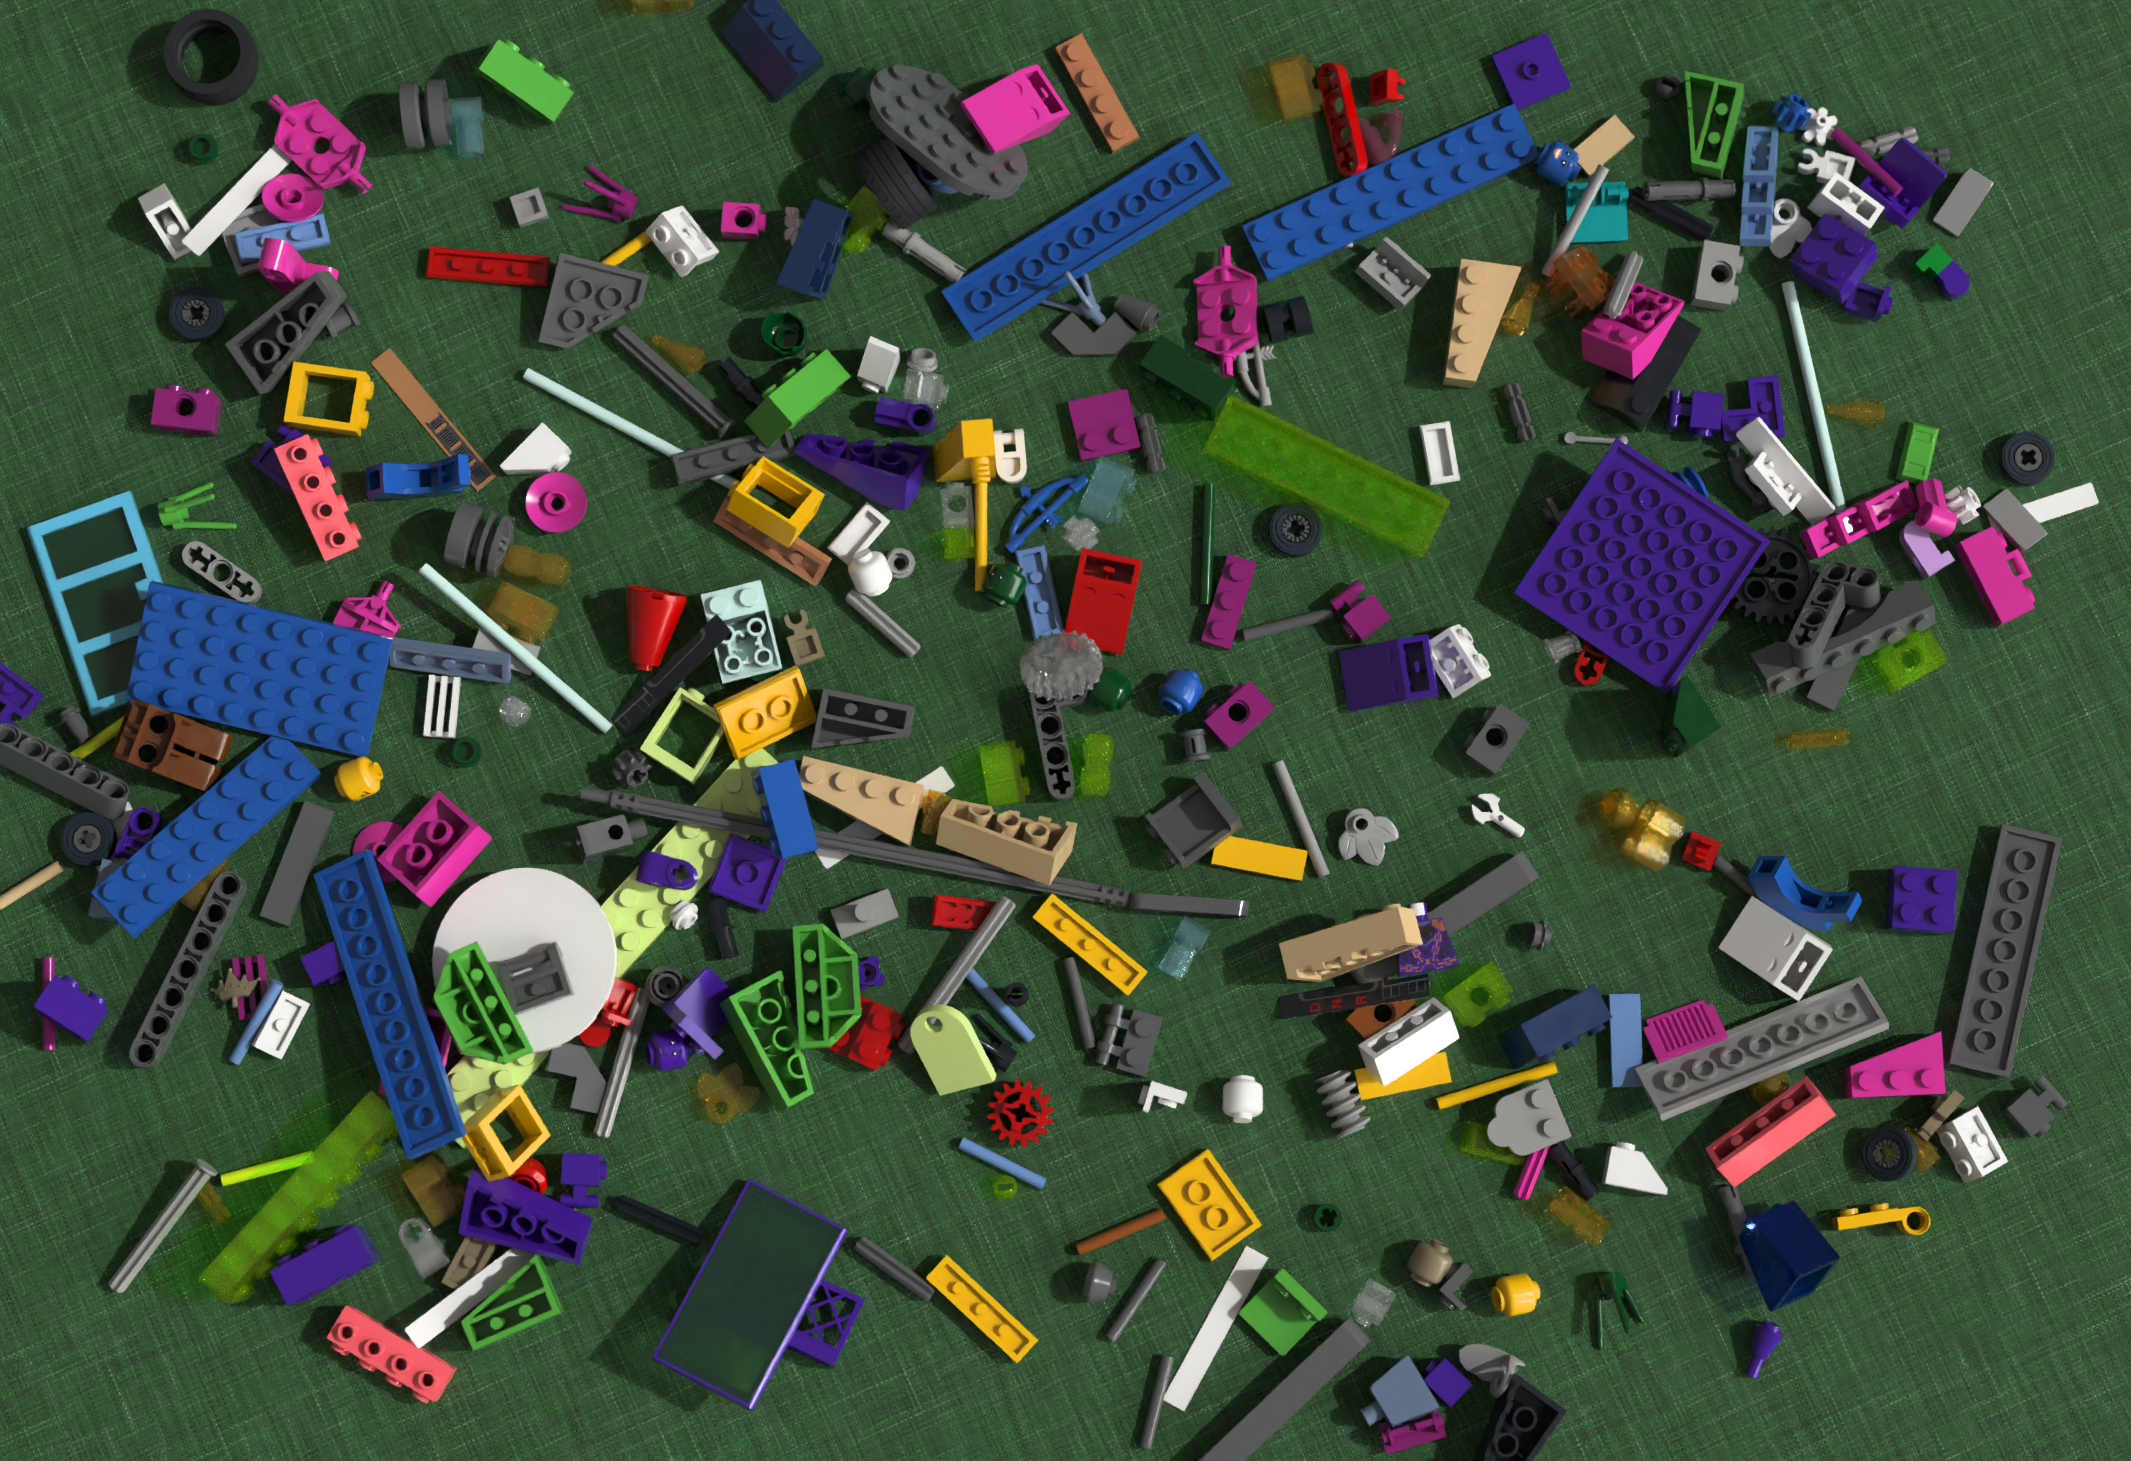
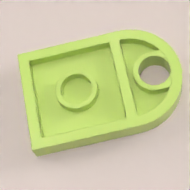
(951, 1050)

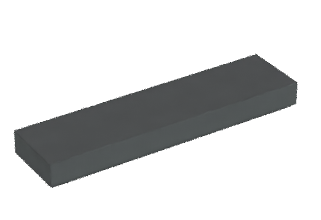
(728, 457)
(1828, 687)
(297, 863)

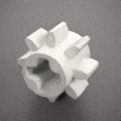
(1963, 503)

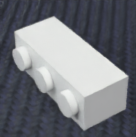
(1408, 1041)

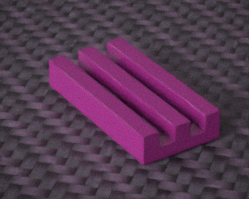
(247, 961)

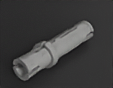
(930, 256)

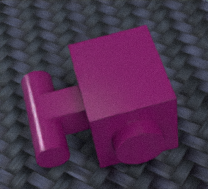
(1364, 616)

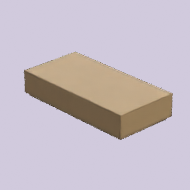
(1603, 145)

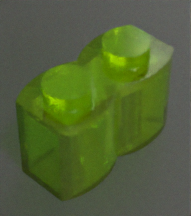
(1097, 758)
(1003, 775)

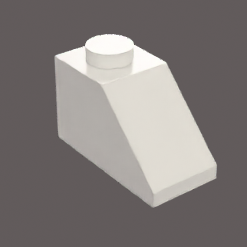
(166, 219)
(878, 365)
(538, 454)
(1631, 1170)

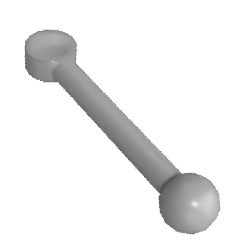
(1570, 438)

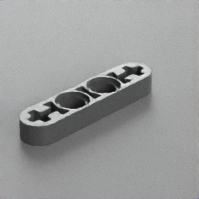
(1188, 905)

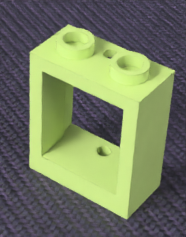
(669, 761)

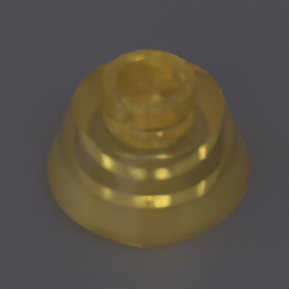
(1618, 808)
(1769, 1088)

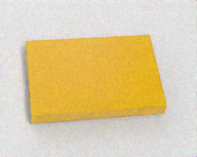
(766, 712)
(1209, 1205)

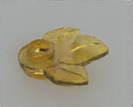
(728, 1089)

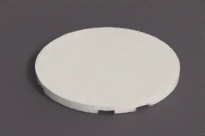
(522, 914)

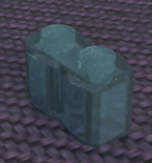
(1106, 492)

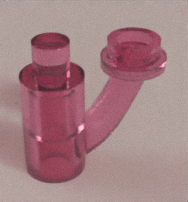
(1374, 145)

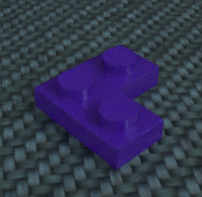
(1763, 402)

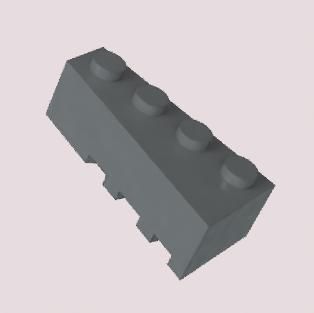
(286, 331)

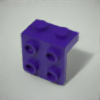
(1914, 173)
(698, 1011)

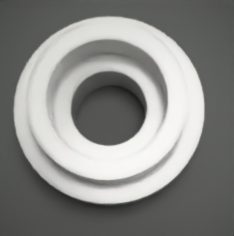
(684, 915)

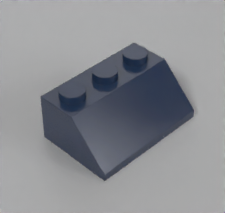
(772, 46)

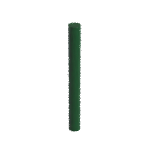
(1207, 544)

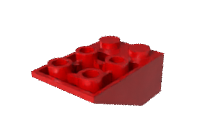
(1103, 598)

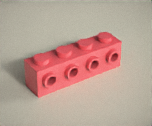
(317, 498)
(1770, 1131)
(390, 1353)

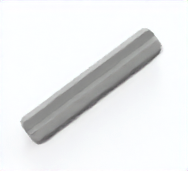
(1623, 285)
(882, 623)

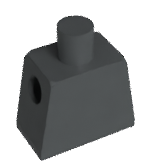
(595, 843)

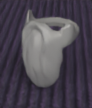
(1490, 1365)

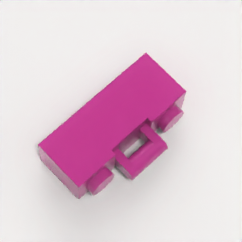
(1992, 577)

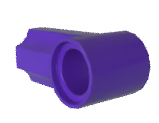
(902, 416)

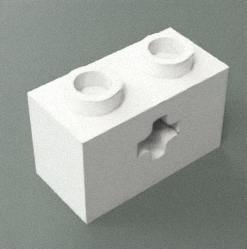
(1846, 204)

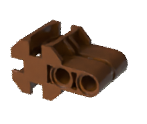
(177, 731)

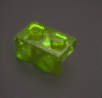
(868, 218)

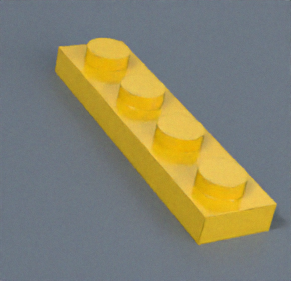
(1090, 944)
(982, 1309)

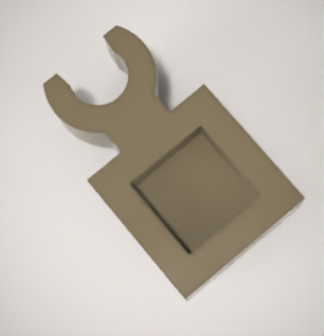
(805, 643)
(1943, 1109)

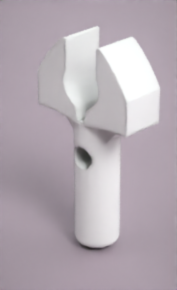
(1496, 815)

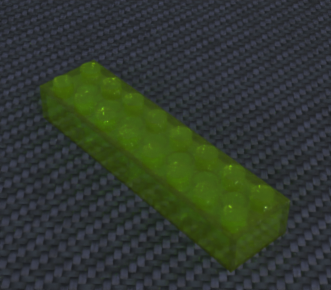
(1326, 477)
(301, 1199)

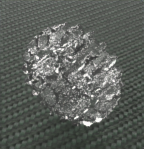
(1061, 665)

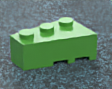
(523, 80)
(1712, 119)
(796, 397)
(517, 1305)

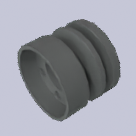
(479, 539)

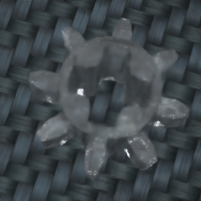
(1080, 533)

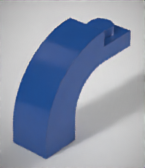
(418, 480)
(1787, 894)

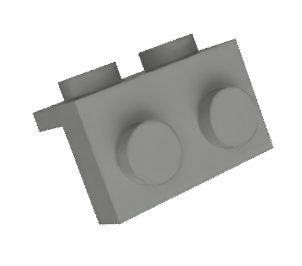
(1393, 273)

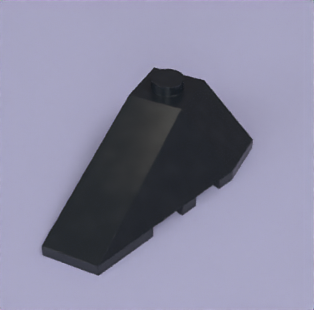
(1637, 398)

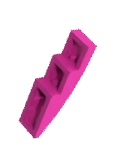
(1859, 519)

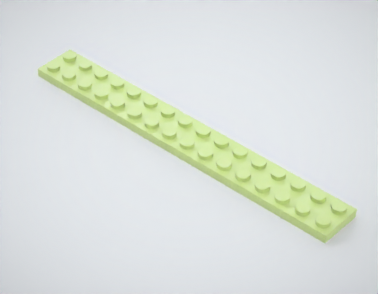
(636, 917)

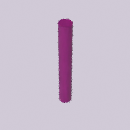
(1866, 162)
(48, 1027)

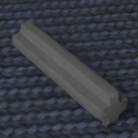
(894, 1268)

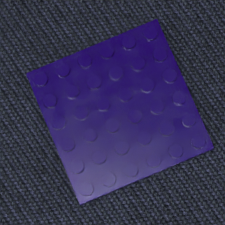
(1641, 566)

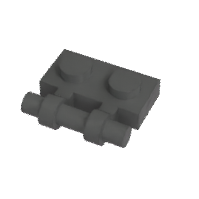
(1138, 1042)

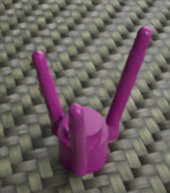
(621, 201)

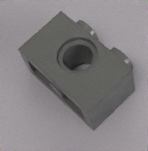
(1490, 757)

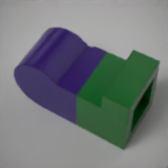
(1943, 272)

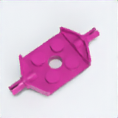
(304, 126)
(1221, 289)
(369, 613)

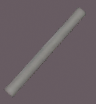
(1576, 219)
(1300, 819)

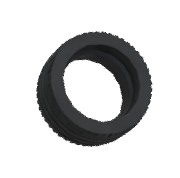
(188, 29)
(895, 181)

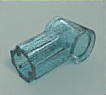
(468, 118)
(1186, 943)

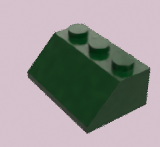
(1686, 719)

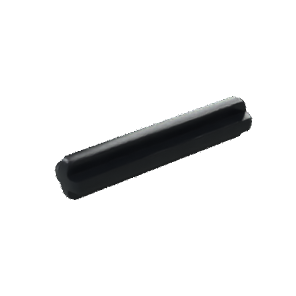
(1672, 214)
(659, 1219)

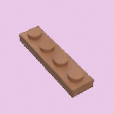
(1097, 93)
(799, 557)

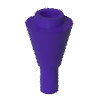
(1765, 1339)

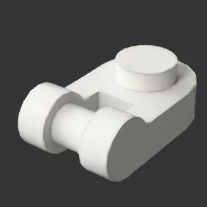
(1010, 465)

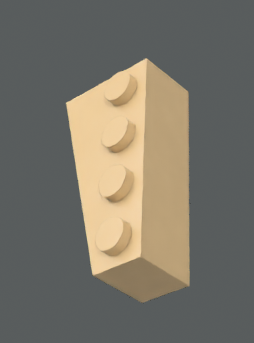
(1351, 944)

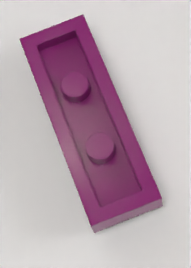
(1228, 602)

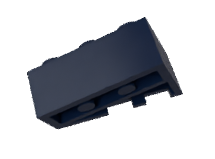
(816, 249)
(1555, 1028)

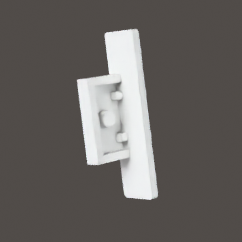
(1781, 475)

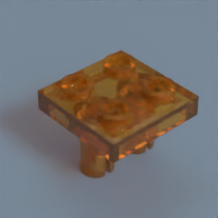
(1587, 278)

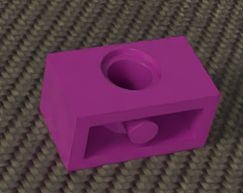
(202, 420)
(1231, 732)

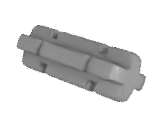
(1885, 142)

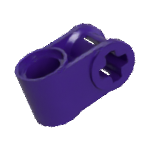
(134, 835)
(661, 869)

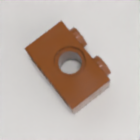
(1365, 1024)

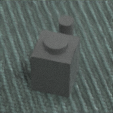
(2030, 1112)

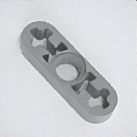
(208, 553)

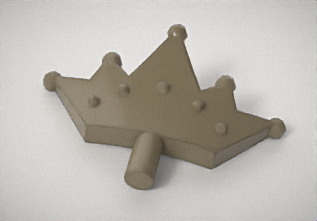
(234, 988)

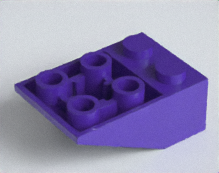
(1389, 673)

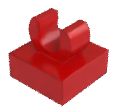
(1384, 87)
(1700, 851)

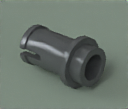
(76, 724)

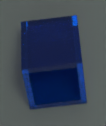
(1786, 1254)

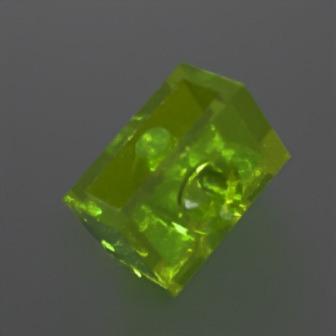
(1927, 657)
(1487, 979)

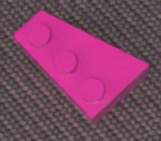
(1901, 1072)

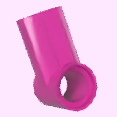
(1933, 509)

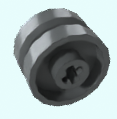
(423, 114)

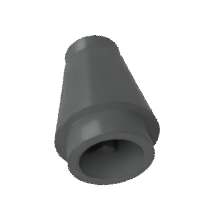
(1138, 312)

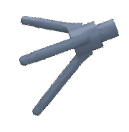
(1086, 306)

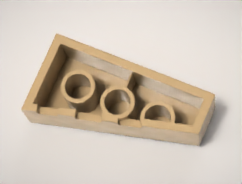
(1477, 308)
(867, 797)
(1007, 840)

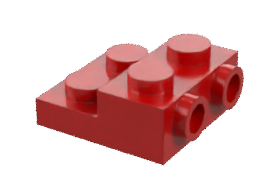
(871, 1035)

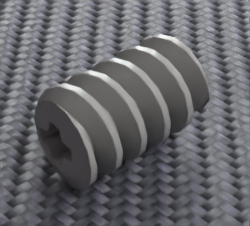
(1342, 1103)

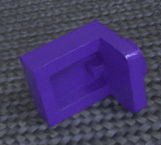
(1868, 302)

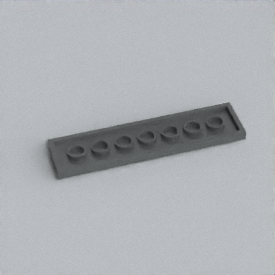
(2004, 951)

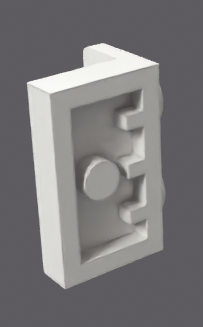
(681, 240)
(1458, 660)
(1167, 1095)
(1971, 1145)

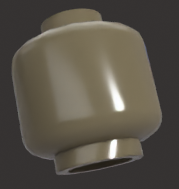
(1429, 1262)

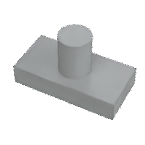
(864, 914)

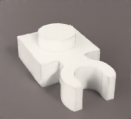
(1826, 166)

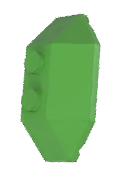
(824, 986)
(478, 1009)

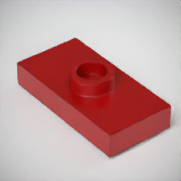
(959, 912)

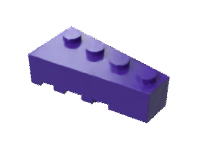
(523, 1219)

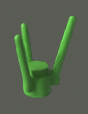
(176, 509)

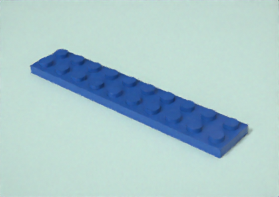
(1390, 192)
(1085, 237)
(389, 1004)

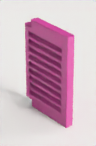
(1684, 1030)

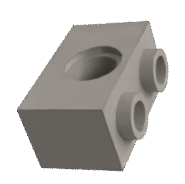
(1706, 290)

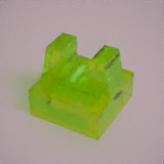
(959, 544)

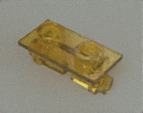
(1573, 1209)

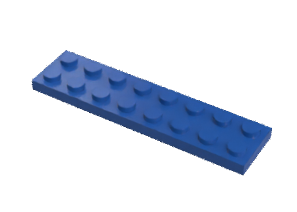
(205, 834)

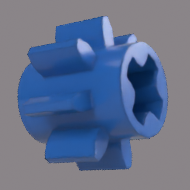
(1791, 112)

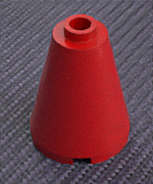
(651, 623)

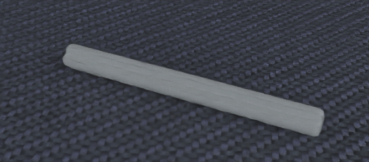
(964, 962)

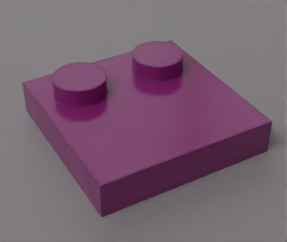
(1104, 425)

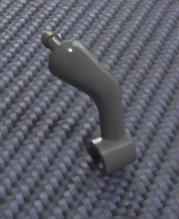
(1737, 461)

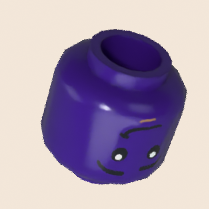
(667, 1050)

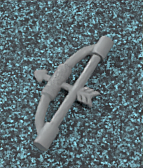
(1263, 393)

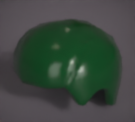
(783, 334)

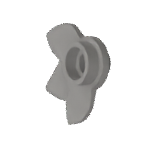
(1368, 840)

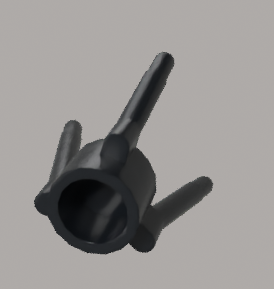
(999, 1054)

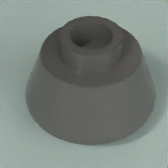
(659, 979)
(1098, 1283)

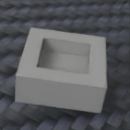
(529, 207)

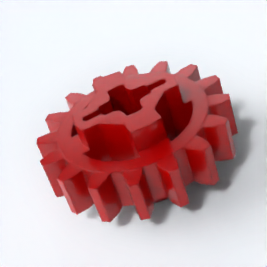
(1024, 1099)

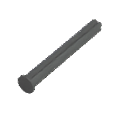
(673, 380)

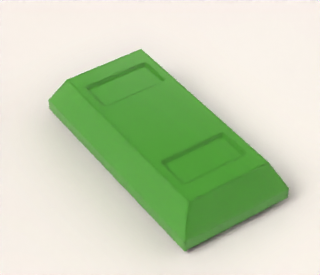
(1917, 453)

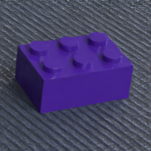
(324, 1264)

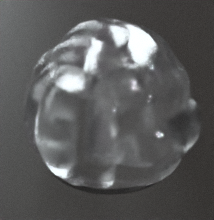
(514, 711)

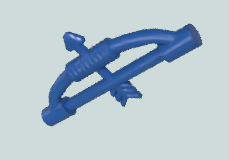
(1047, 514)

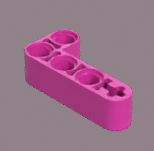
(285, 266)

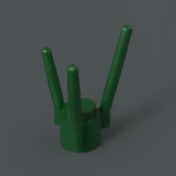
(1613, 1287)

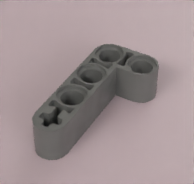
(1835, 587)
(1057, 741)

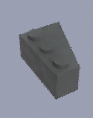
(858, 718)

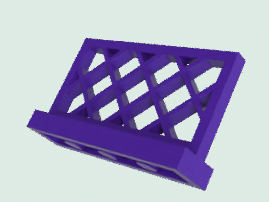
(817, 1349)

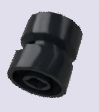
(1297, 317)

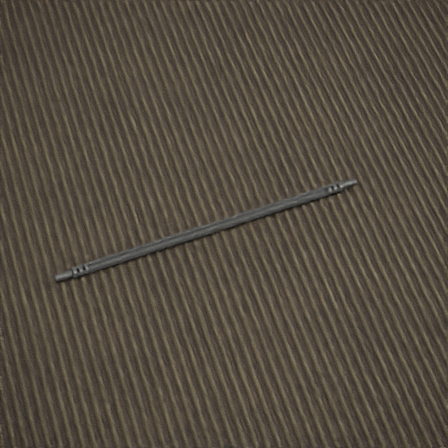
(857, 846)

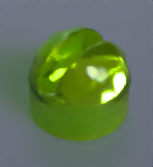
(1005, 1194)

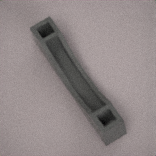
(1901, 614)

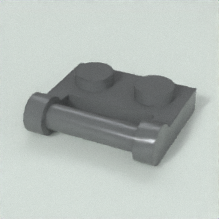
(539, 987)

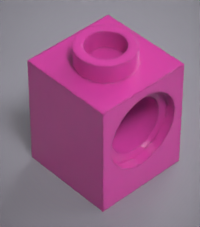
(732, 211)

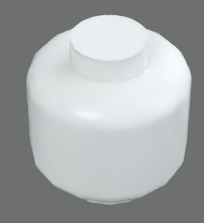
(870, 572)
(1242, 1098)

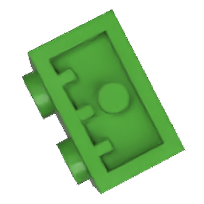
(1282, 1312)

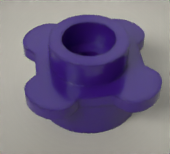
(875, 977)

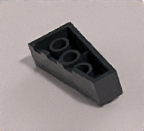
(1519, 1424)

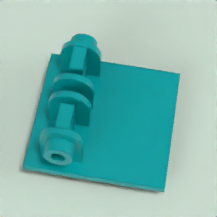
(1606, 215)

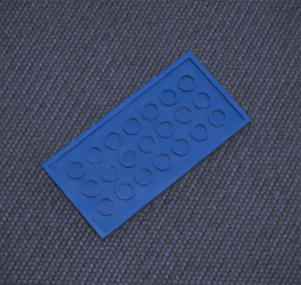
(259, 668)

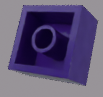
(1833, 258)
(1921, 900)
(71, 1008)

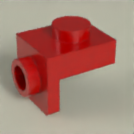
(619, 1002)

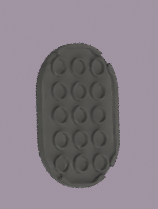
(928, 123)

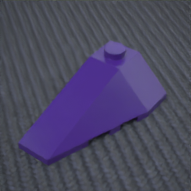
(878, 472)

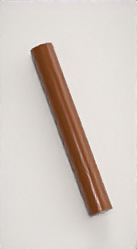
(1120, 1231)

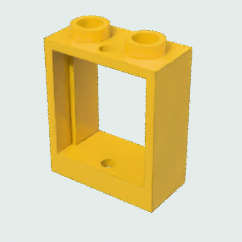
(297, 394)
(783, 485)
(494, 1160)

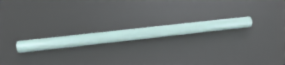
(1813, 396)
(612, 419)
(515, 648)

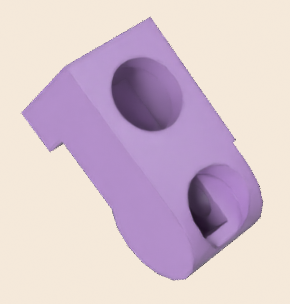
(1922, 550)

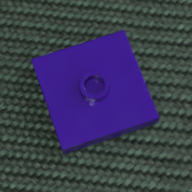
(1531, 72)
(746, 873)

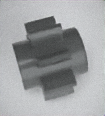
(631, 768)

